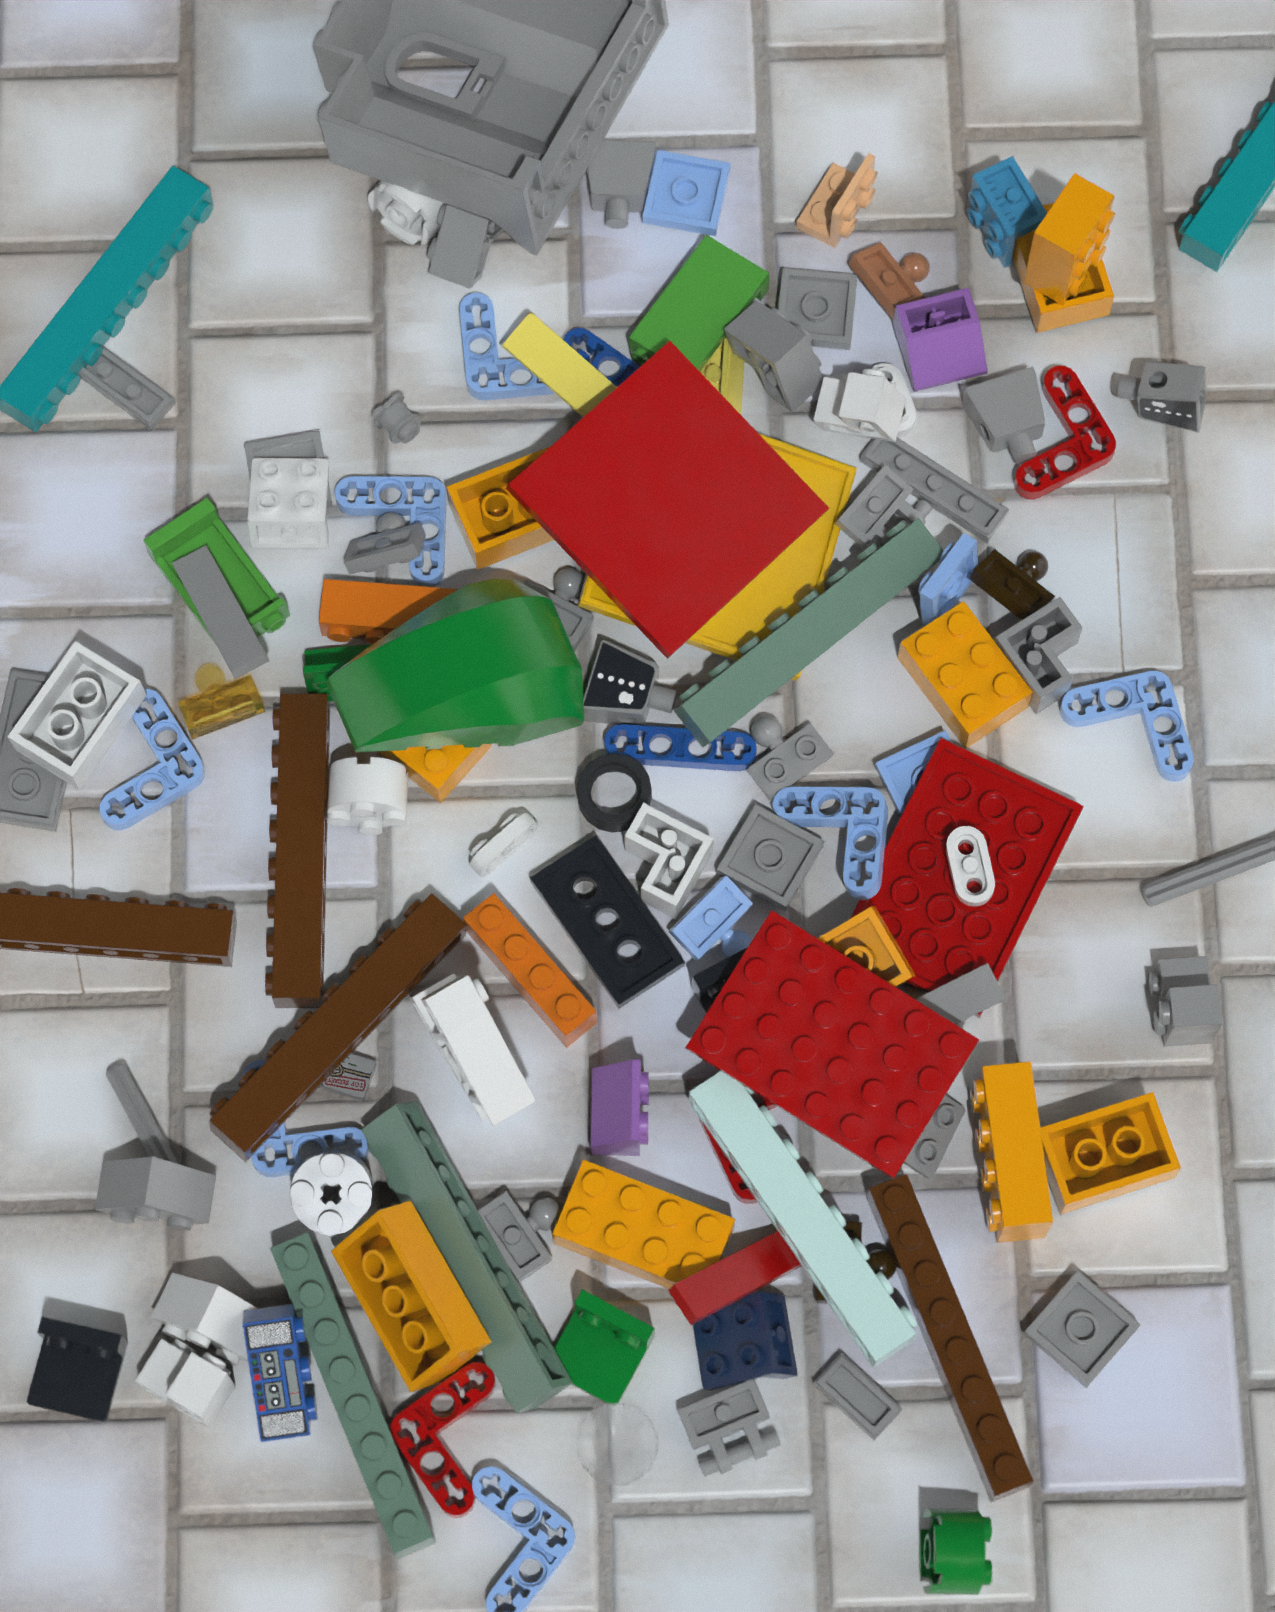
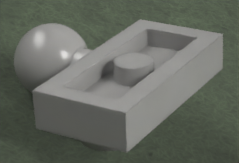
(392, 544)
(568, 586)
(787, 760)
(517, 1235)

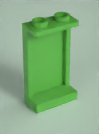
(699, 304)
(203, 527)

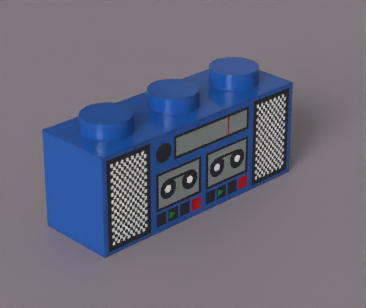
(279, 1372)

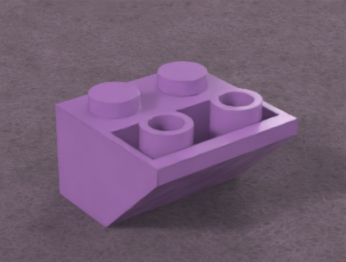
(940, 339)
(616, 1112)

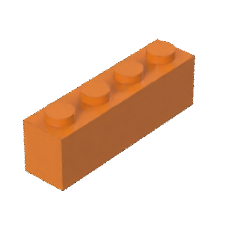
(371, 608)
(530, 970)

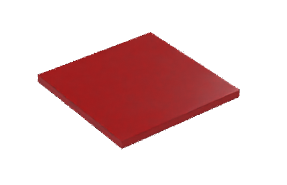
(667, 499)

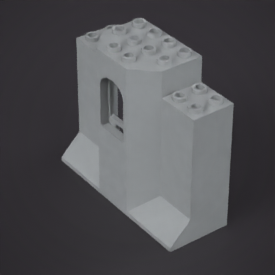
(500, 153)

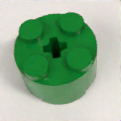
(955, 1551)

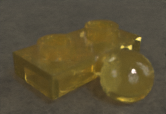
(219, 702)

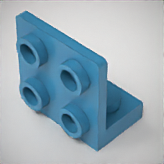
(1003, 207)

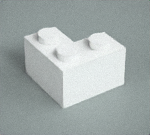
(860, 405)
(676, 855)
(204, 1316)
(187, 1381)

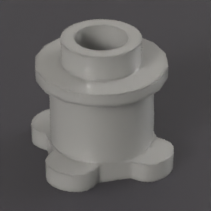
(397, 419)

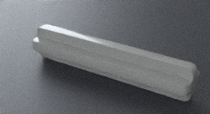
(139, 1113)

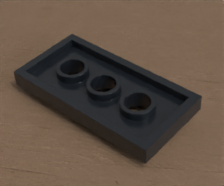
(599, 947)

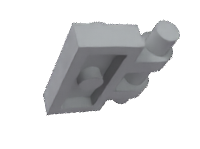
(876, 505)
(722, 1416)

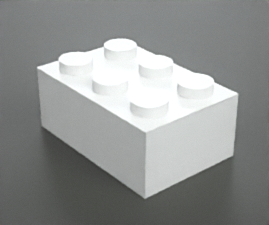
(77, 715)

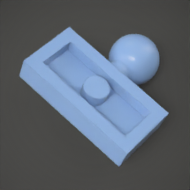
(712, 920)

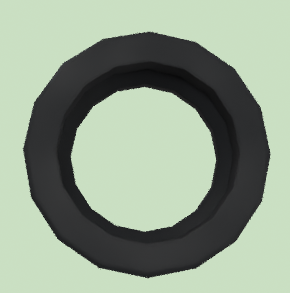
(606, 764)

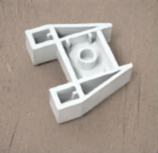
(472, 1045)

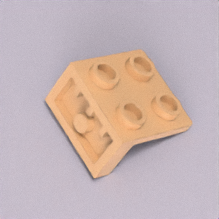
(836, 202)

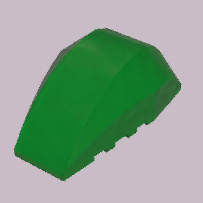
(464, 673)

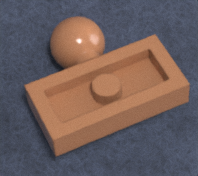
(888, 280)

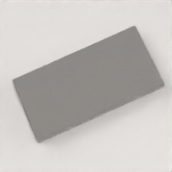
(27, 791)

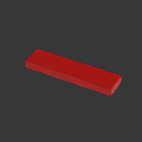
(734, 1277)

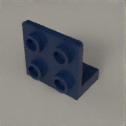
(746, 1342)

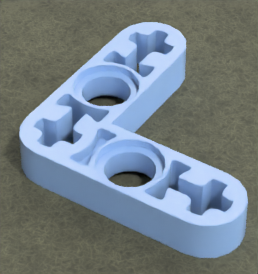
(488, 363)
(419, 512)
(1137, 703)
(163, 773)
(857, 825)
(281, 1139)
(537, 1545)

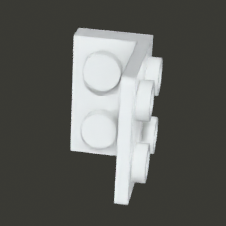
(288, 503)

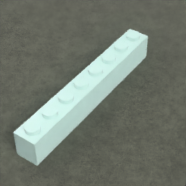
(803, 1218)

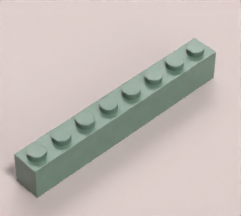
(808, 633)
(424, 1175)
(353, 1396)

